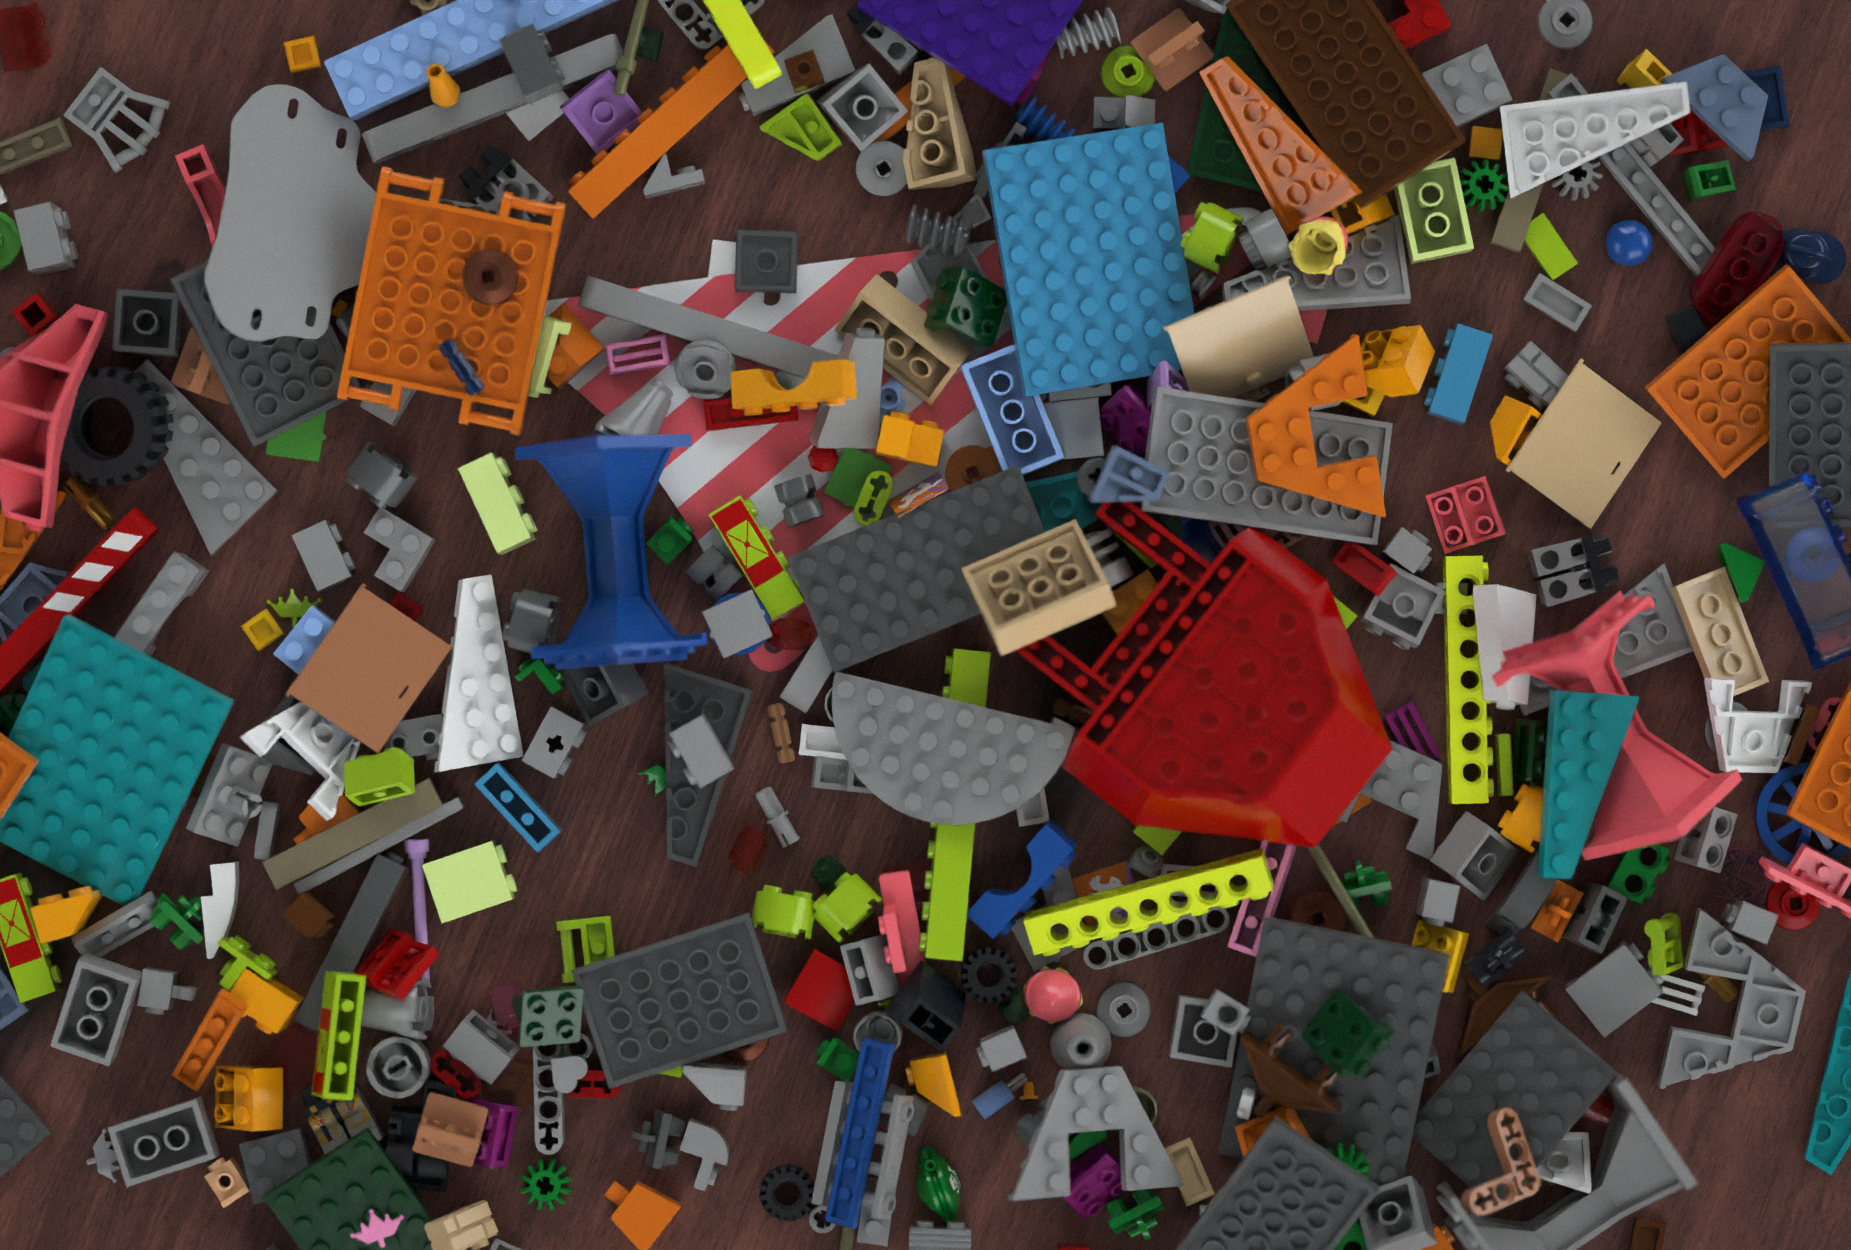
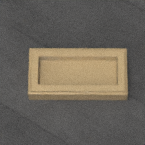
(1191, 1172)

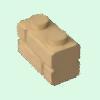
(462, 1228)

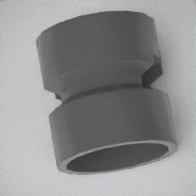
(799, 500)
(714, 573)
(920, 1106)

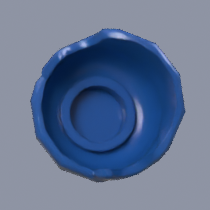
(1629, 243)

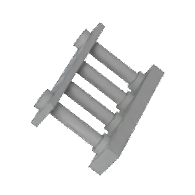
(894, 1140)

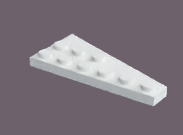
(1564, 133)
(478, 694)

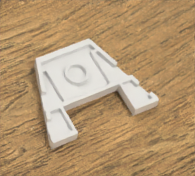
(1752, 738)
(318, 742)

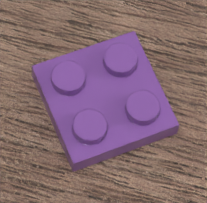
(600, 113)

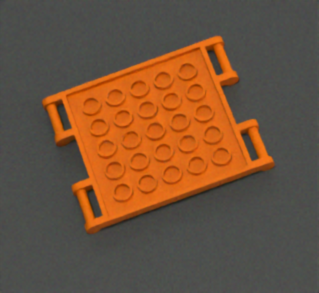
(416, 300)

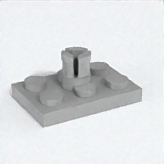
(230, 795)

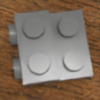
(1403, 609)

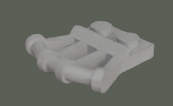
(100, 104)

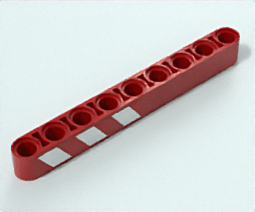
(74, 594)

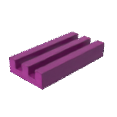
(1400, 713)

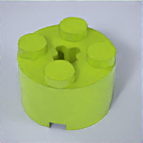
(1212, 236)
(846, 906)
(783, 913)

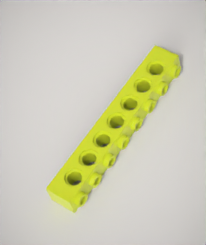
(1459, 789)
(1251, 865)

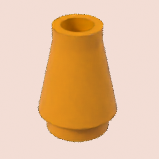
(442, 87)

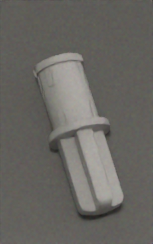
(777, 816)

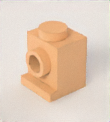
(238, 1185)

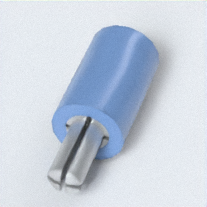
(998, 1096)

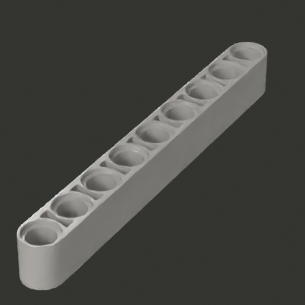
(484, 102)
(696, 325)

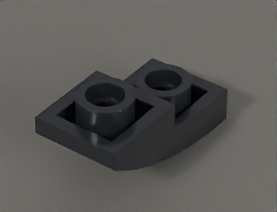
(1685, 328)

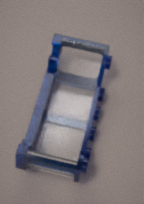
(1805, 562)

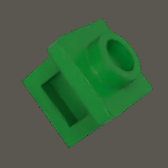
(548, 675)

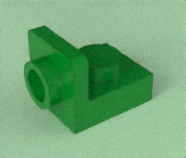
(671, 539)
(838, 1058)

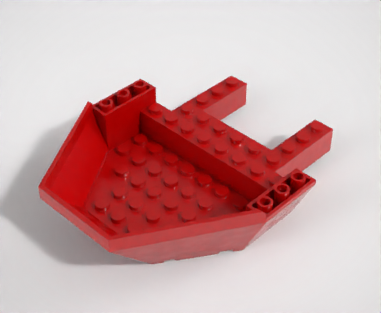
(1223, 695)

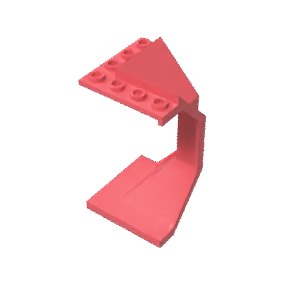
(1653, 787)

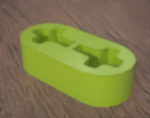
(866, 495)

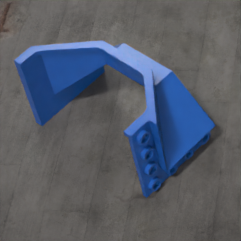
(609, 489)

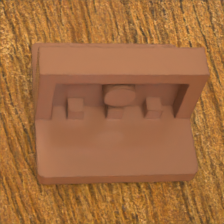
(1172, 49)
(196, 372)
(450, 1129)

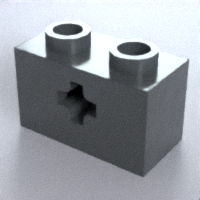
(1594, 917)

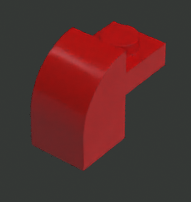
(35, 313)

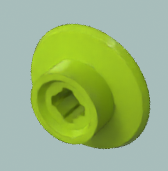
(1115, 80)

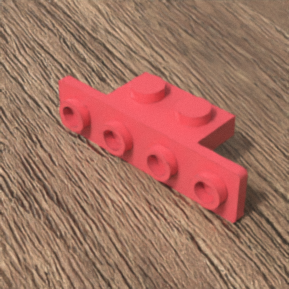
(1816, 874)
(900, 924)

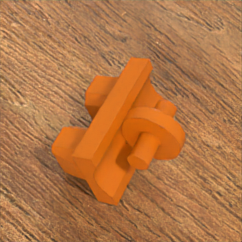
(1556, 911)

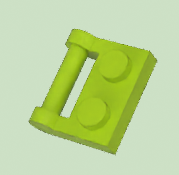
(596, 942)
(1665, 953)

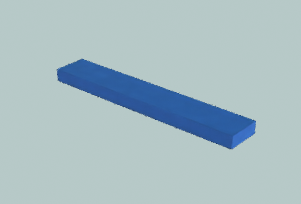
(859, 1133)

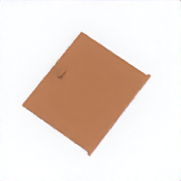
(369, 669)

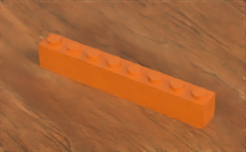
(657, 130)

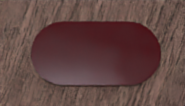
(1738, 265)

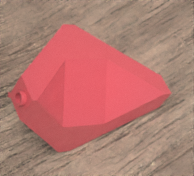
(35, 409)

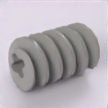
(1088, 32)

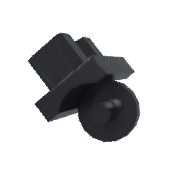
(1496, 958)

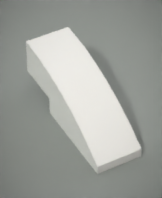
(220, 907)

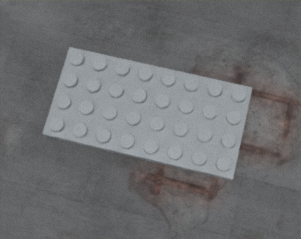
(1212, 472)

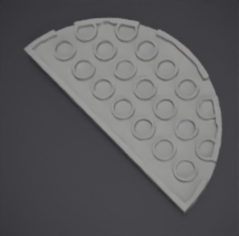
(942, 754)

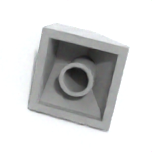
(862, 106)
(719, 1083)

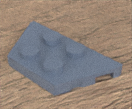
(1725, 102)
(26, 594)

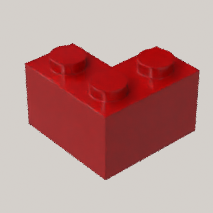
(1420, 23)

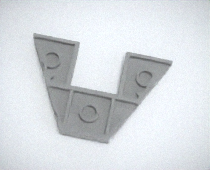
(1764, 1015)
(1093, 1102)

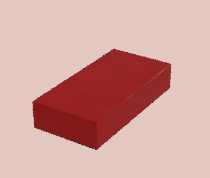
(1363, 567)

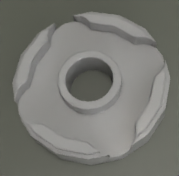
(710, 354)

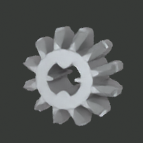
(1582, 183)

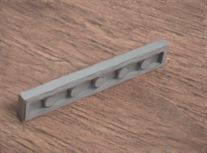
(378, 846)

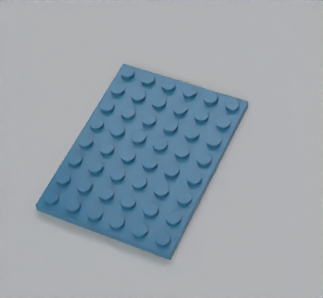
(1089, 256)

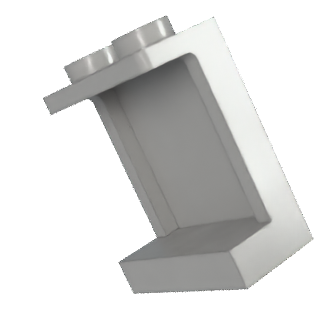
(1615, 988)

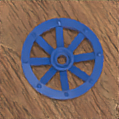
(1763, 805)

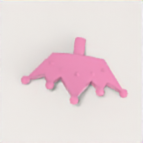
(377, 1229)

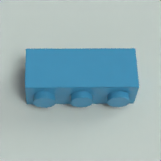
(1458, 373)
(518, 807)

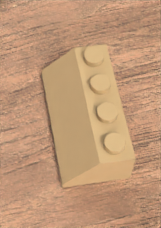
(912, 352)

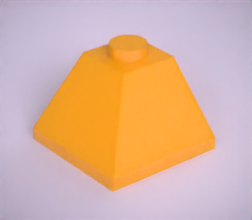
(1511, 427)
(934, 1081)

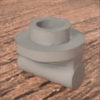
(1146, 861)

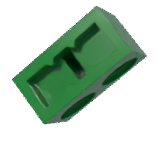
(1630, 864)

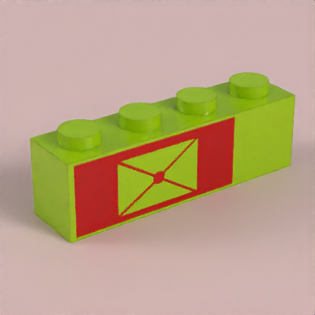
(756, 556)
(25, 956)
(338, 1035)

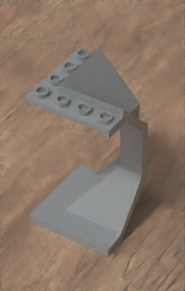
(1630, 1173)

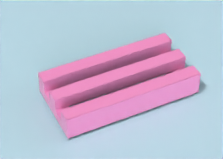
(629, 356)

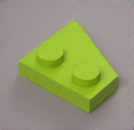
(804, 128)

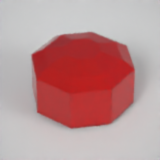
(822, 459)

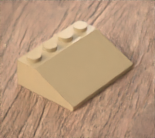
(1038, 587)

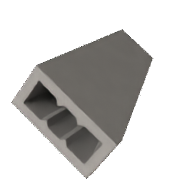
(831, 57)
(857, 421)

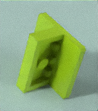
(243, 959)

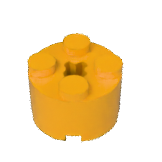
(1524, 822)

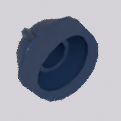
(1813, 255)

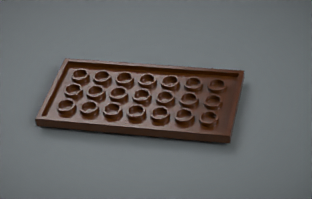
(1351, 87)

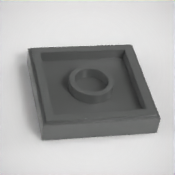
(766, 261)

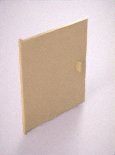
(1241, 341)
(1581, 443)

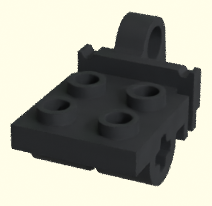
(419, 1170)

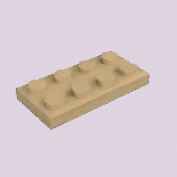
(1719, 630)

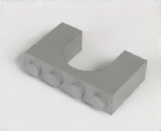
(175, 581)

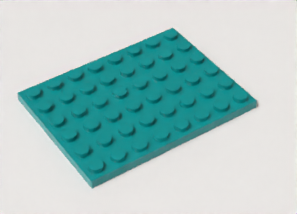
(115, 759)

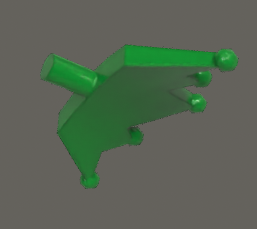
(657, 774)

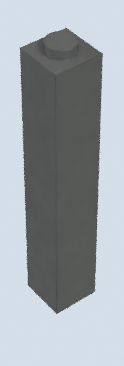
(356, 930)

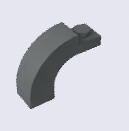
(1523, 898)

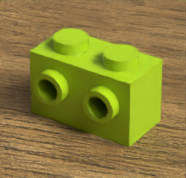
(379, 777)

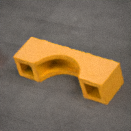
(827, 382)

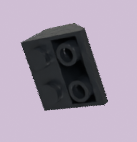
(929, 1006)

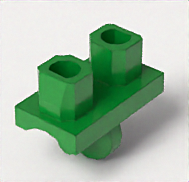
(1366, 882)
(187, 929)
(1122, 1219)

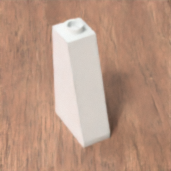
(1503, 622)

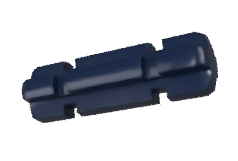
(461, 367)

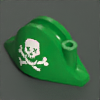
(937, 1184)

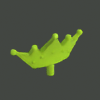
(293, 607)

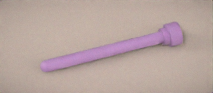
(417, 852)

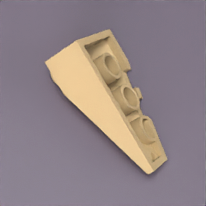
(937, 140)

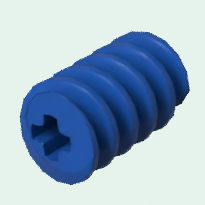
(1039, 124)

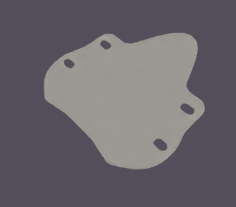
(288, 218)

